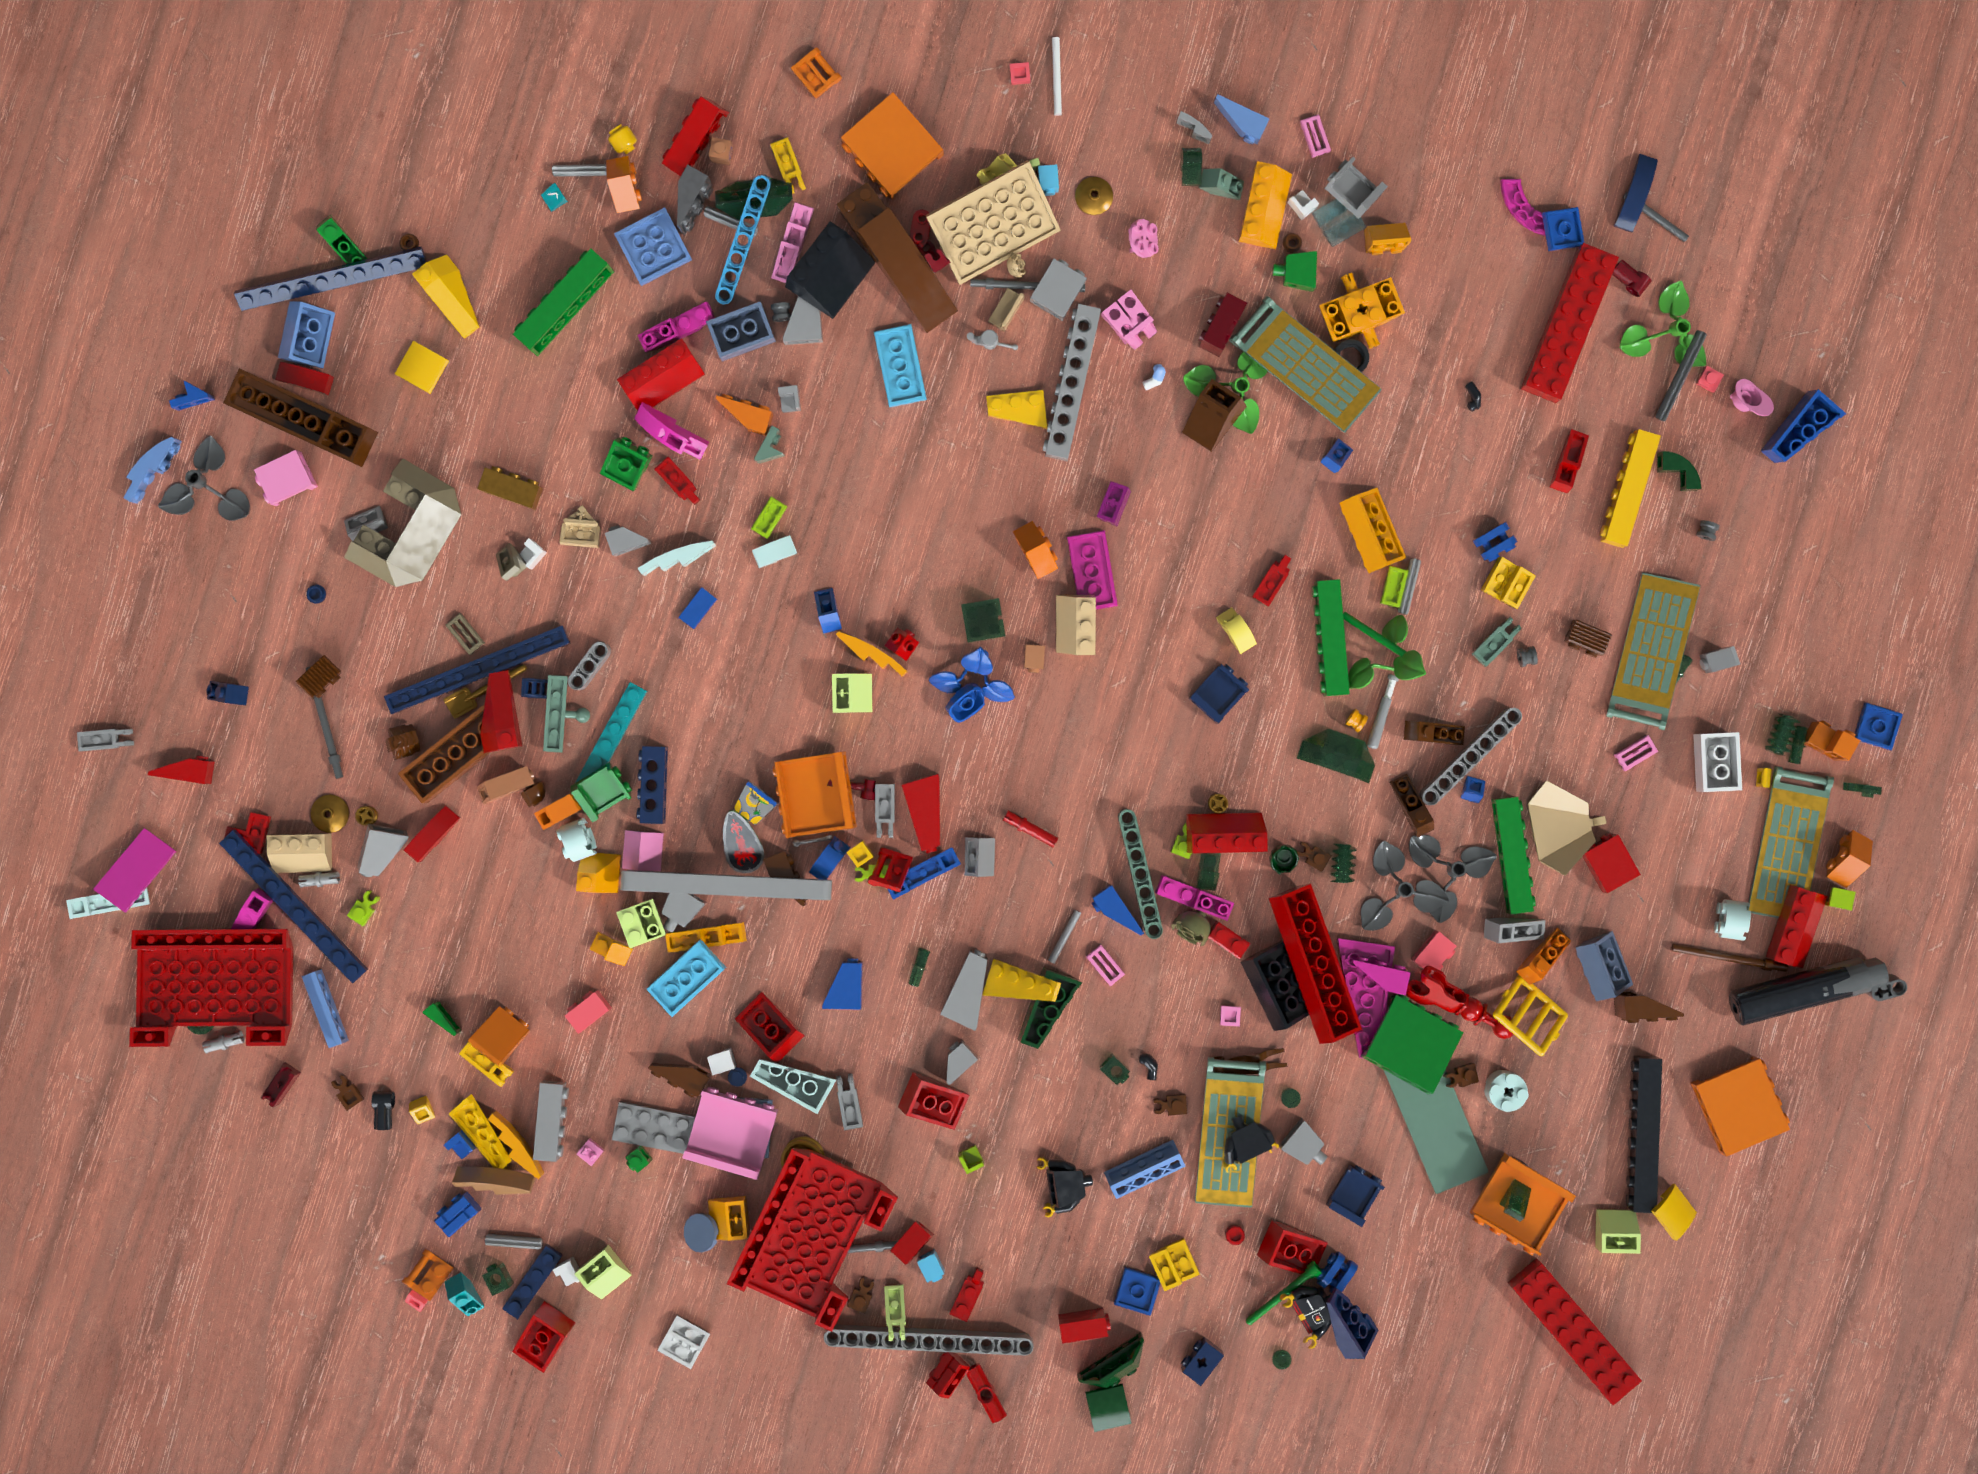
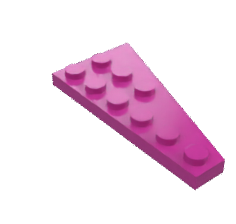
(1366, 995)

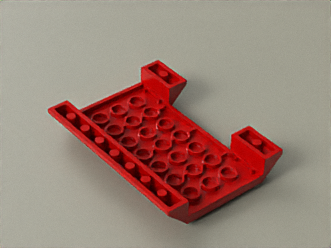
(213, 981)
(809, 1232)

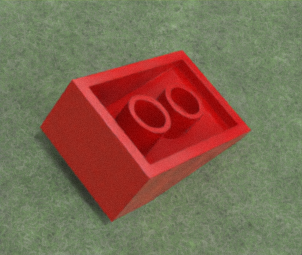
(769, 1027)
(933, 1101)
(1290, 1248)
(543, 1336)

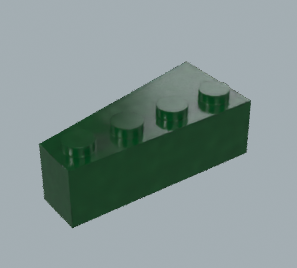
(1043, 1014)

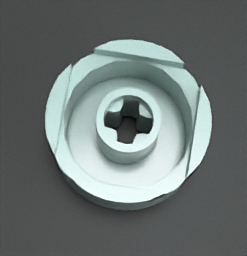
(577, 840)
(1733, 919)
(1495, 1092)

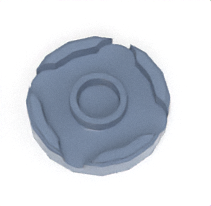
(700, 1232)

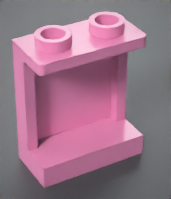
(284, 477)

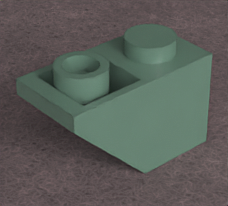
(1221, 183)

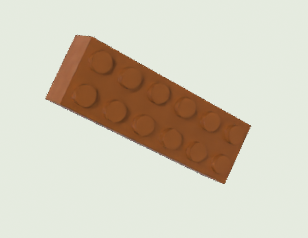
(446, 759)

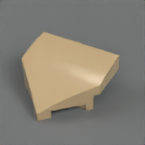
(580, 530)

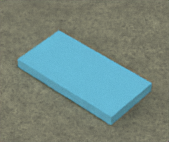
(900, 365)
(686, 978)

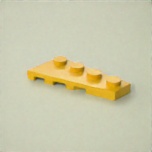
(1014, 982)
(478, 1129)

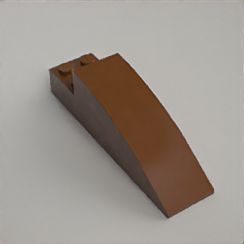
(897, 256)
(300, 417)

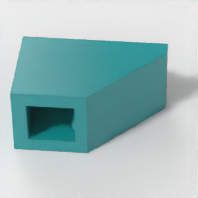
(463, 1294)

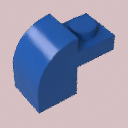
(829, 859)

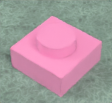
(1230, 1015)

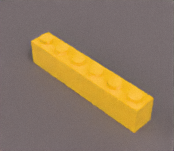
(1630, 488)

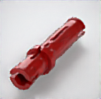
(1029, 828)

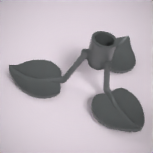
(178, 497)
(1475, 862)
(1427, 896)

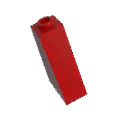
(924, 807)

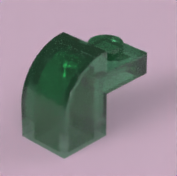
(1191, 166)

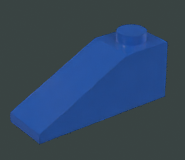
(1113, 907)

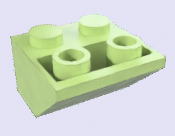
(852, 693)
(641, 923)
(1617, 1231)
(603, 1272)

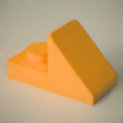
(611, 949)

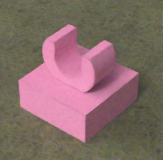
(590, 1152)

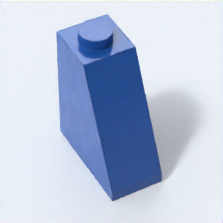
(847, 987)

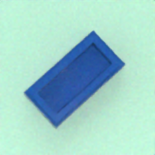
(697, 608)

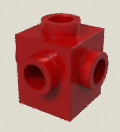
(902, 643)

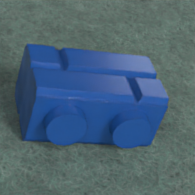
(456, 1215)

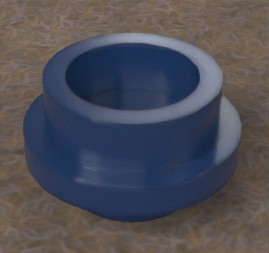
(316, 594)
(737, 1076)

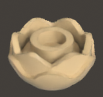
(1016, 265)

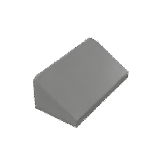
(372, 518)

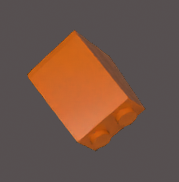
(499, 1036)

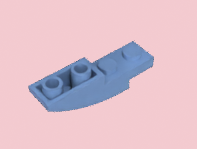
(153, 461)

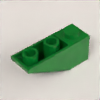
(340, 240)

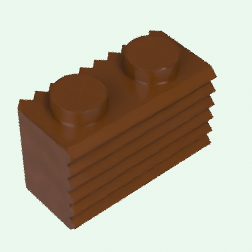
(1588, 638)
(319, 677)

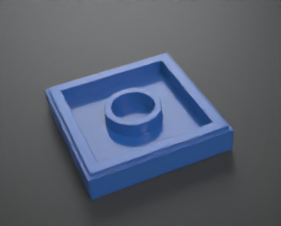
(1563, 229)
(1878, 726)
(1137, 1291)

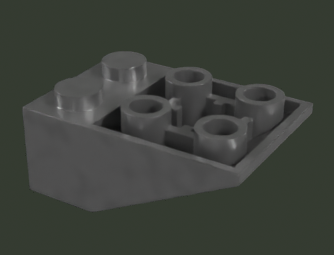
(692, 192)

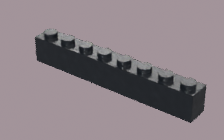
(1644, 1133)

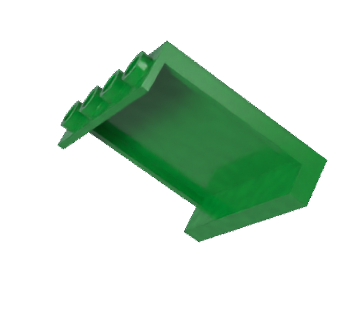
(1413, 1044)

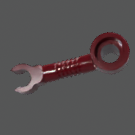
(867, 788)

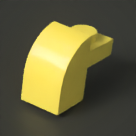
(998, 166)
(1237, 630)

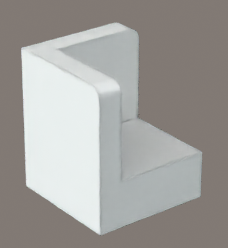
(1302, 204)
(532, 553)
(722, 1061)
(566, 1271)

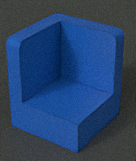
(460, 1144)

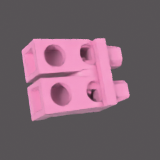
(1129, 319)

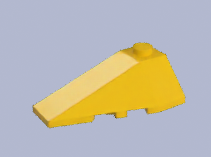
(446, 288)

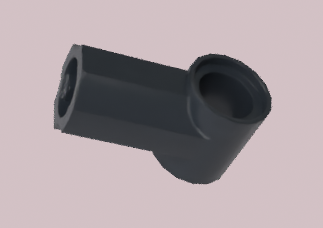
(383, 1103)

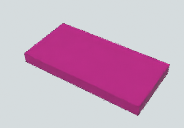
(1092, 568)
(134, 870)

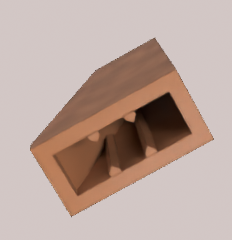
(505, 784)

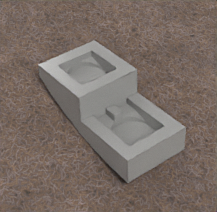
(1200, 131)

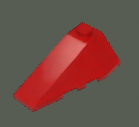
(500, 720)

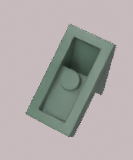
(766, 452)

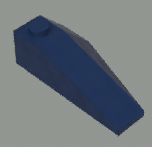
(1351, 1327)

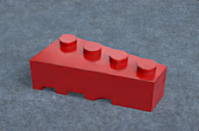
(693, 135)

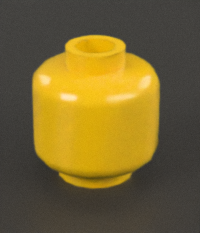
(622, 139)

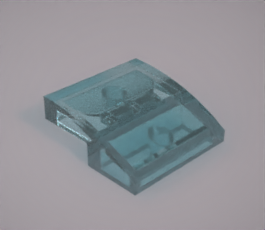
(1337, 222)

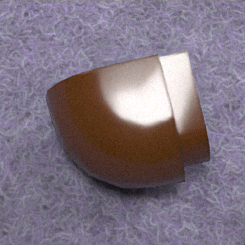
(534, 794)

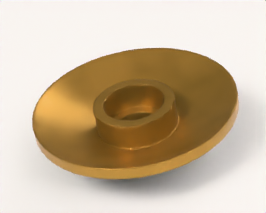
(1094, 205)
(338, 809)

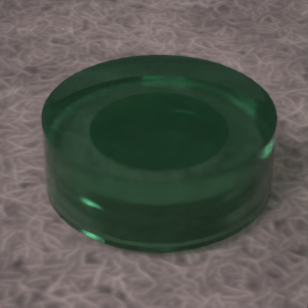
(1290, 1098)

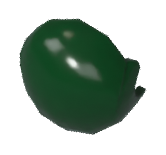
(1283, 859)

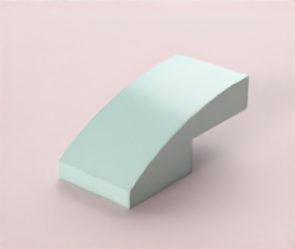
(774, 551)

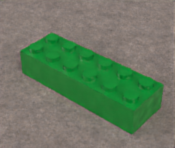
(563, 302)

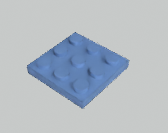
(653, 246)

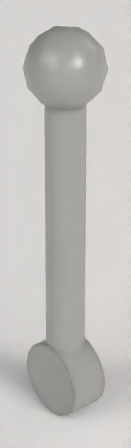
(796, 843)

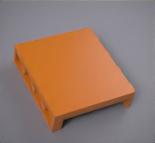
(891, 145)
(806, 799)
(1741, 1107)
(1543, 1209)

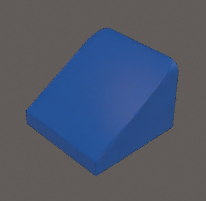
(1473, 789)

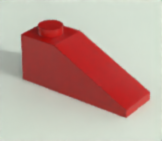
(191, 770)

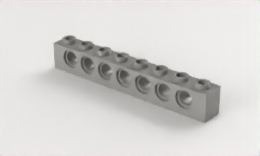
(1090, 316)

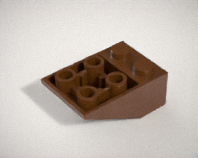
(1213, 415)
(1634, 1006)

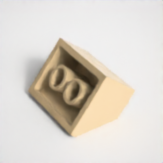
(1075, 624)
(300, 852)

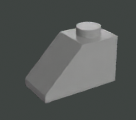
(623, 540)
(1719, 659)
(959, 1060)

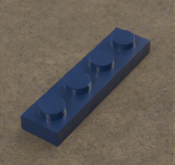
(532, 1281)

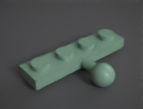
(557, 712)

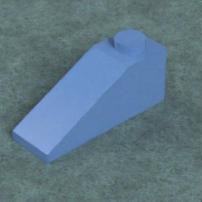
(1246, 122)

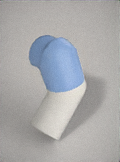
(1157, 378)

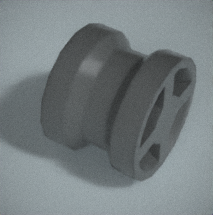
(781, 311)
(1708, 530)
(1527, 656)

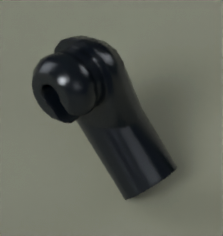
(1475, 394)
(1151, 1064)

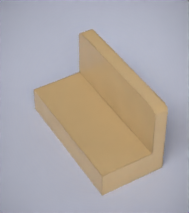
(1006, 309)

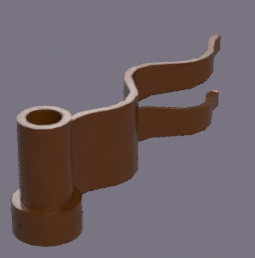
(1252, 1058)

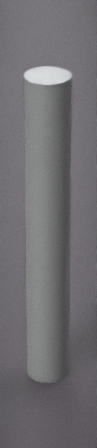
(1064, 936)

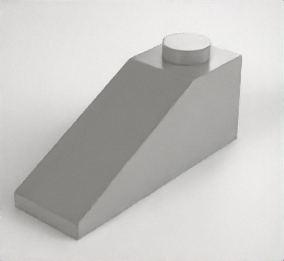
(1513, 929)

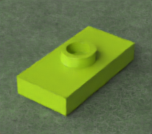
(769, 517)
(1394, 586)

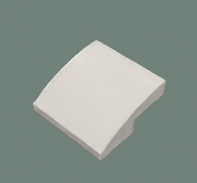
(683, 1342)

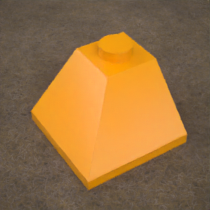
(599, 873)

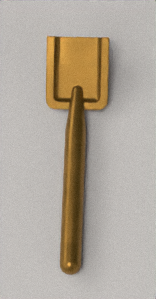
(464, 701)

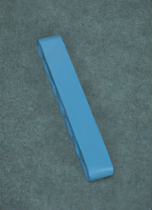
(737, 247)

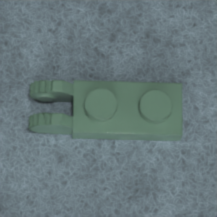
(1495, 643)

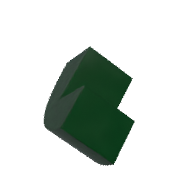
(1673, 462)

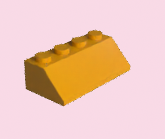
(1265, 205)
(1372, 530)

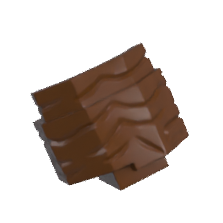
(402, 741)

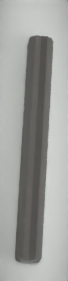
(1681, 375)

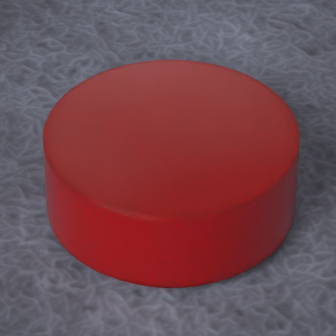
(1234, 1235)

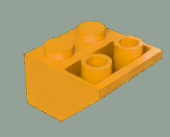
(1386, 238)
(730, 1217)

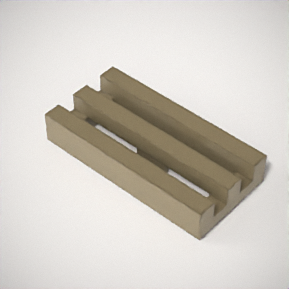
(455, 621)

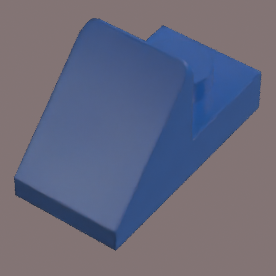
(194, 397)
(1336, 456)

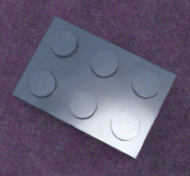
(741, 331)

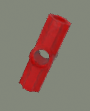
(992, 1403)

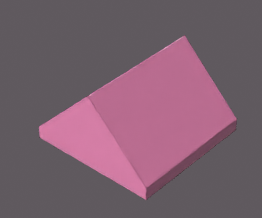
(642, 851)

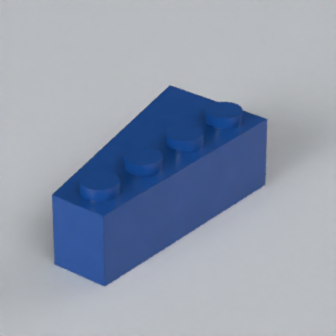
(1804, 423)

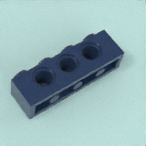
(660, 756)

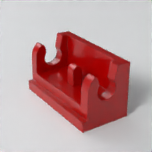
(912, 1242)

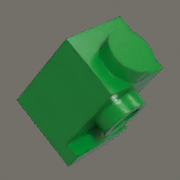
(638, 1159)

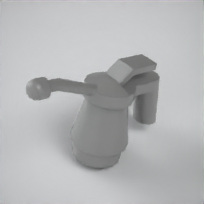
(989, 340)

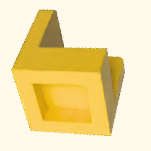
(860, 854)

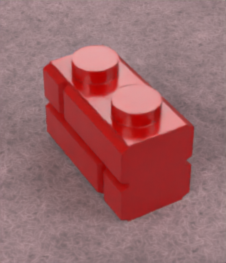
(1228, 939)
(947, 1374)

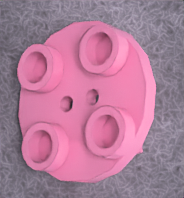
(1143, 238)

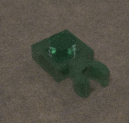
(1865, 790)

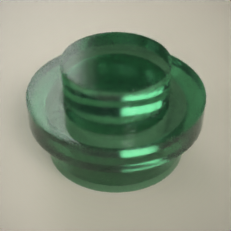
(1281, 1359)

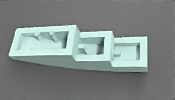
(684, 555)

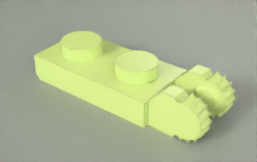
(895, 1309)

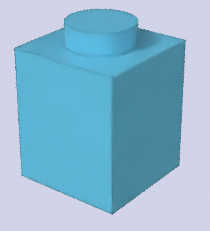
(1048, 179)
(931, 1266)

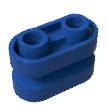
(1507, 543)
(1334, 1263)

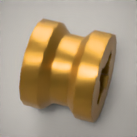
(1220, 805)
(363, 817)

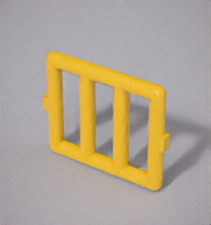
(1511, 1025)

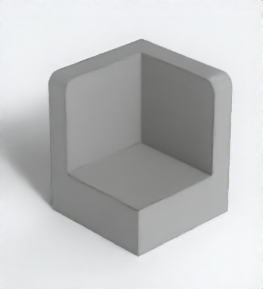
(789, 398)

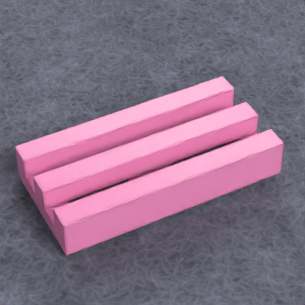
(1320, 151)
(1621, 761)
(1095, 952)

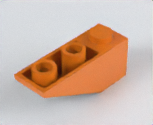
(752, 418)
(1543, 957)

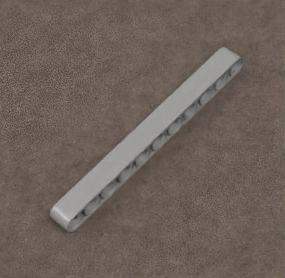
(726, 885)
(937, 1345)

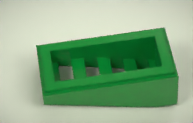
(440, 1016)

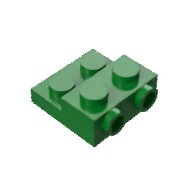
(626, 463)

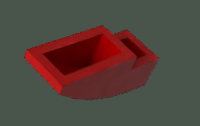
(304, 378)
(1569, 461)
(432, 834)

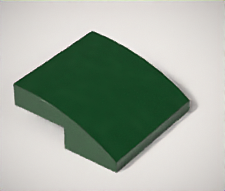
(1108, 1407)

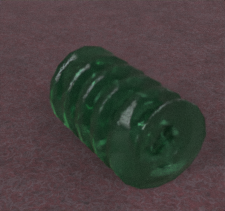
(1782, 734)
(1343, 863)

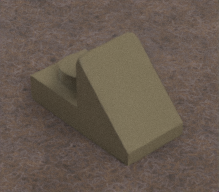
(510, 562)

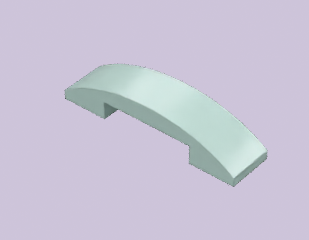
(98, 904)

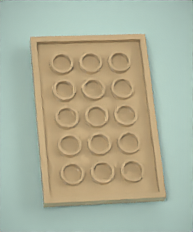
(993, 222)

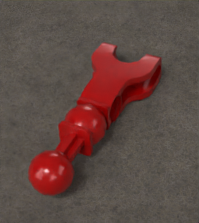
(1452, 999)

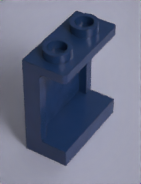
(1219, 693)
(1355, 1194)

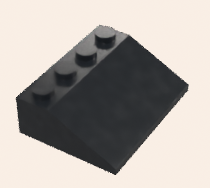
(830, 270)
(1276, 986)

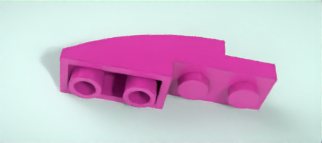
(676, 328)
(668, 433)
(1194, 898)

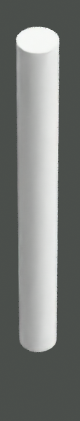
(1056, 76)

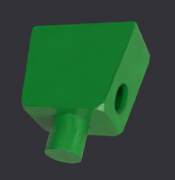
(1298, 270)

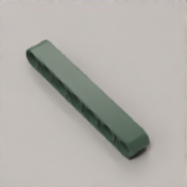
(1150, 900)

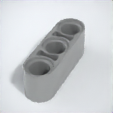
(581, 671)

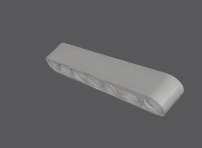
(1479, 754)

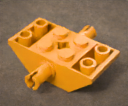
(1377, 301)

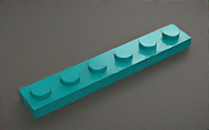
(614, 729)

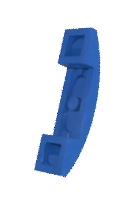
(928, 870)

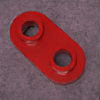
(920, 228)

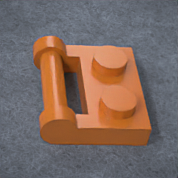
(811, 76)
(433, 1278)

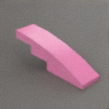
(792, 241)

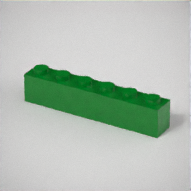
(1331, 638)
(1512, 855)

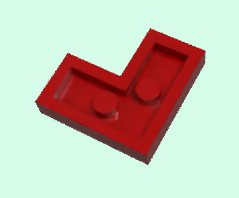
(255, 832)

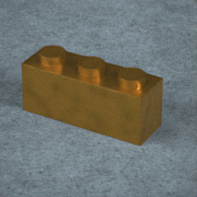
(510, 487)

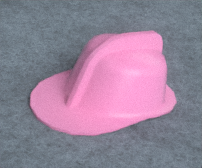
(1750, 398)

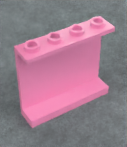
(730, 1133)

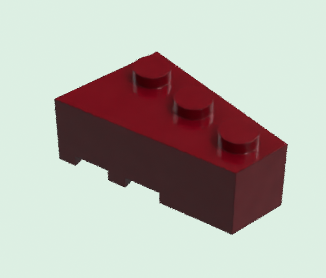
(1222, 324)

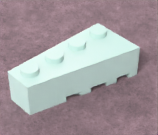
(796, 1084)

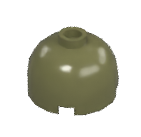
(1192, 926)

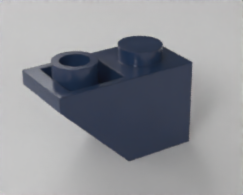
(227, 693)

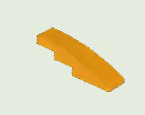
(865, 650)
(710, 936)
(521, 1150)

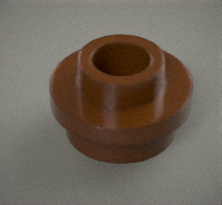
(1296, 238)
(405, 239)

